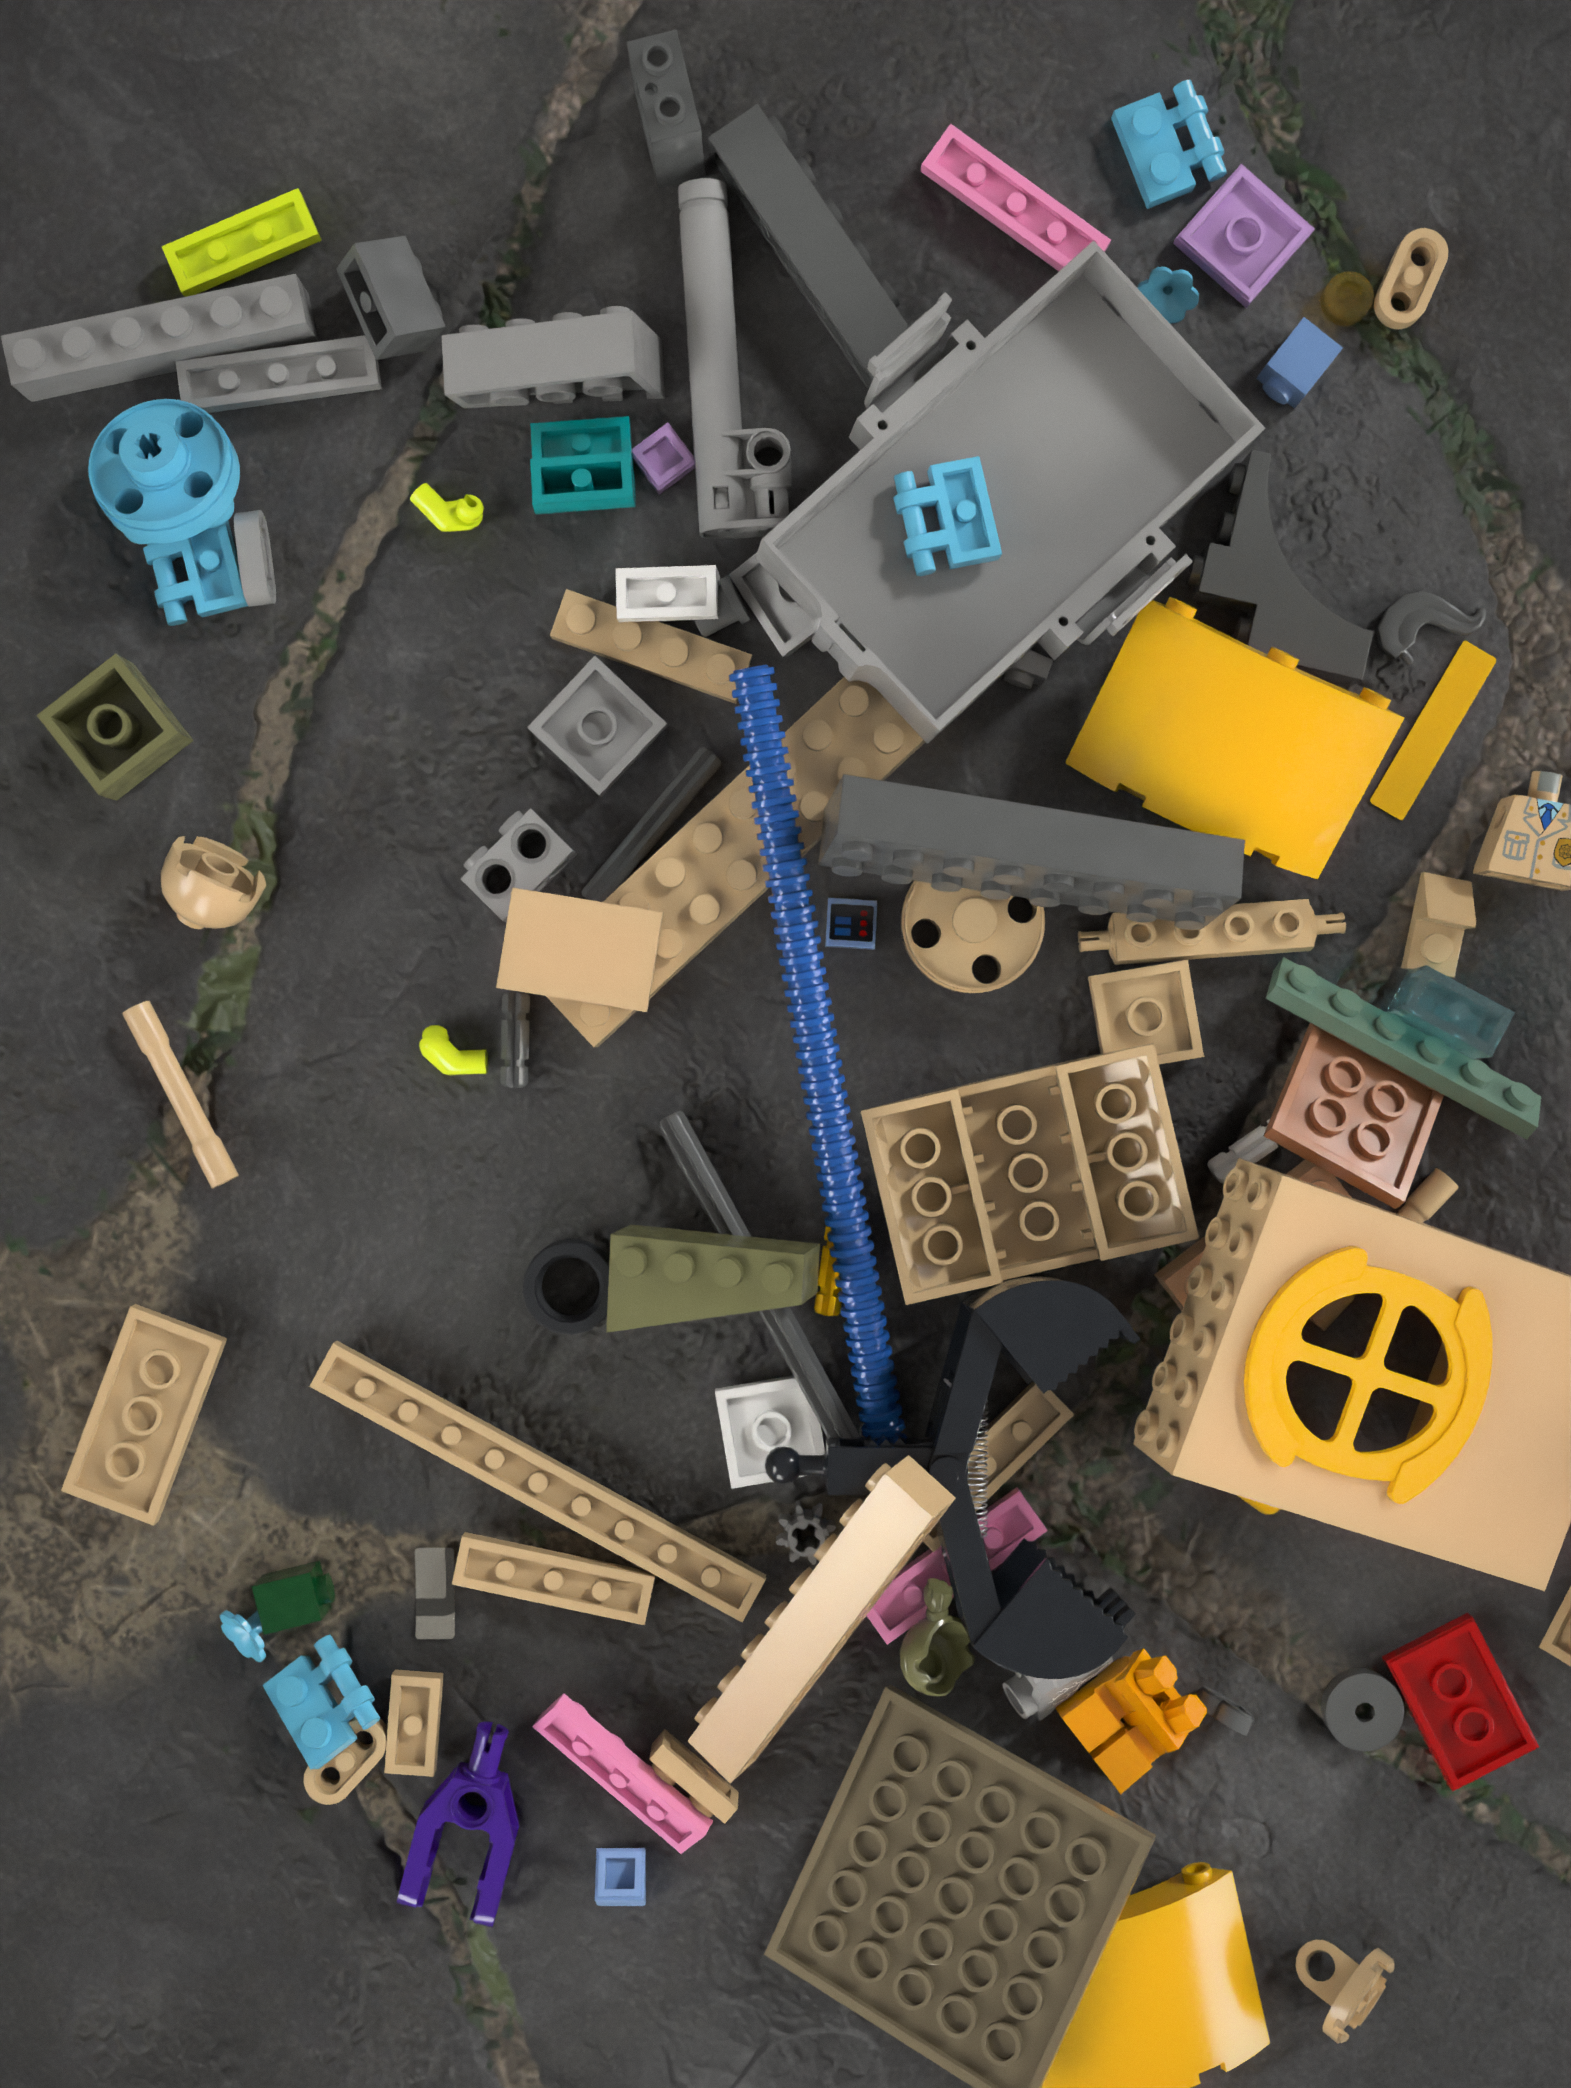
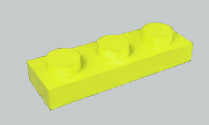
(241, 243)

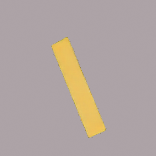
(1433, 730)

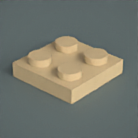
(1148, 1008)

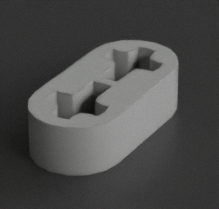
(255, 558)

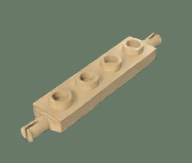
(1236, 932)

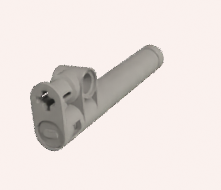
(729, 480)

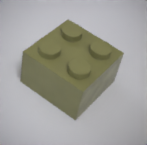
(115, 727)

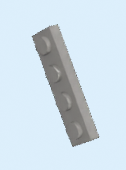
(279, 374)

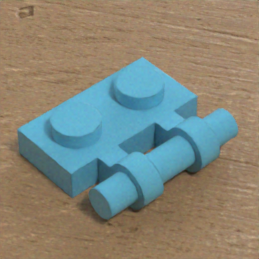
(1155, 151)
(962, 512)
(211, 572)
(310, 1709)

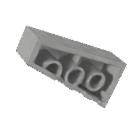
(553, 360)

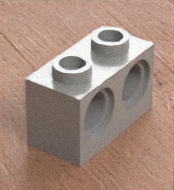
(507, 853)

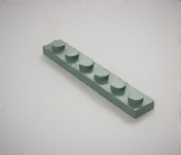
(1405, 1047)

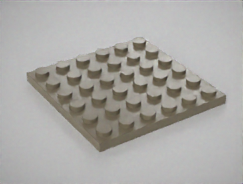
(958, 1896)

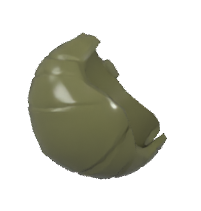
(935, 1647)

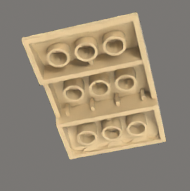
(1029, 1173)

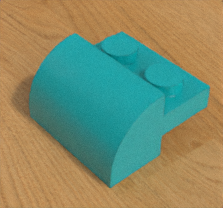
(582, 465)

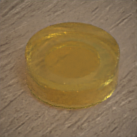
(1347, 298)

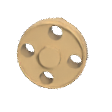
(969, 929)

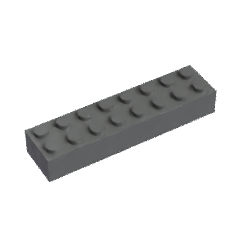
(1029, 853)

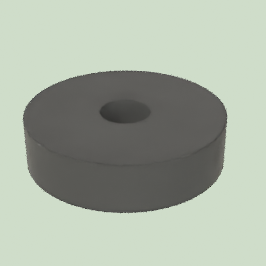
(1366, 1731)

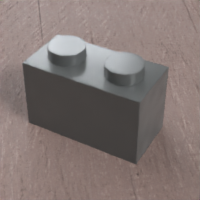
(390, 297)

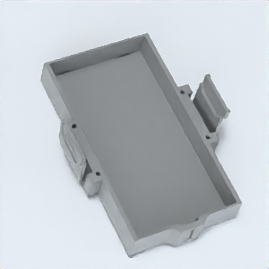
(1084, 456)

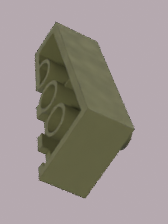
(698, 1275)

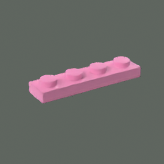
(1009, 199)
(903, 1601)
(622, 1773)

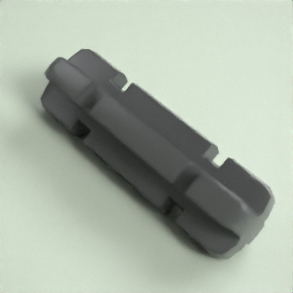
(515, 1039)

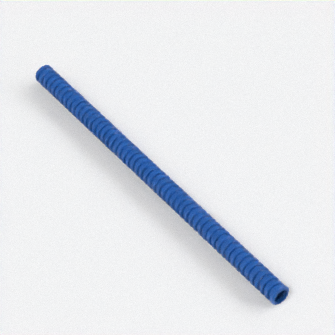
(817, 1053)

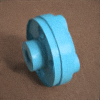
(164, 472)

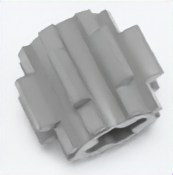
(801, 1519)

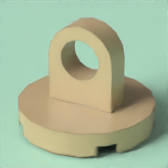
(1350, 1990)

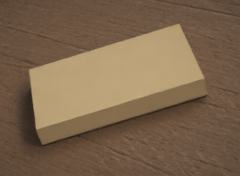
(579, 949)

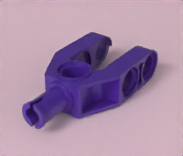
(449, 1805)

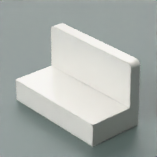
(667, 593)

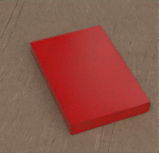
(1460, 1701)

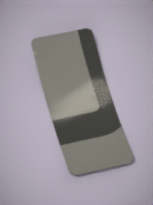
(435, 1593)

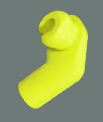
(449, 515)
(447, 1057)

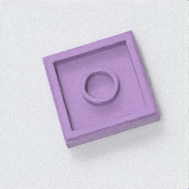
(1243, 235)

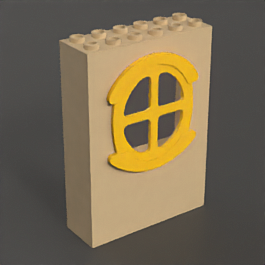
(1492, 1429)

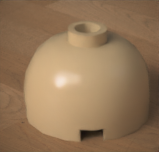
(208, 884)

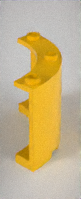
(1233, 739)
(1167, 1991)

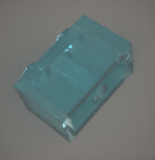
(1450, 1012)

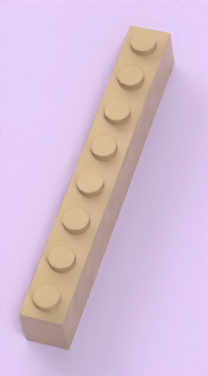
(821, 1616)

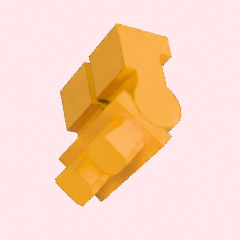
(1153, 1713)

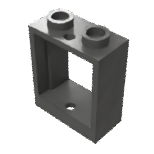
(667, 108)

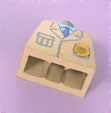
(1530, 837)

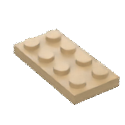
(144, 1414)

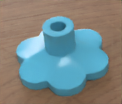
(1170, 292)
(244, 1634)

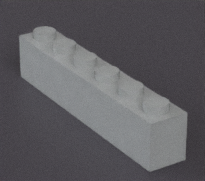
(154, 336)

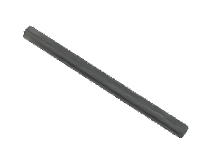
(779, 1321)

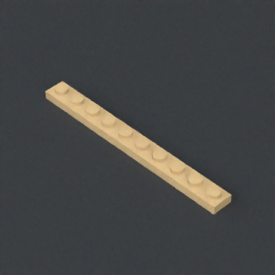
(538, 1481)

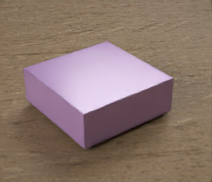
(663, 458)

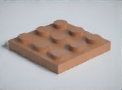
(1354, 1116)

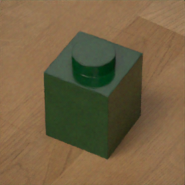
(293, 1597)

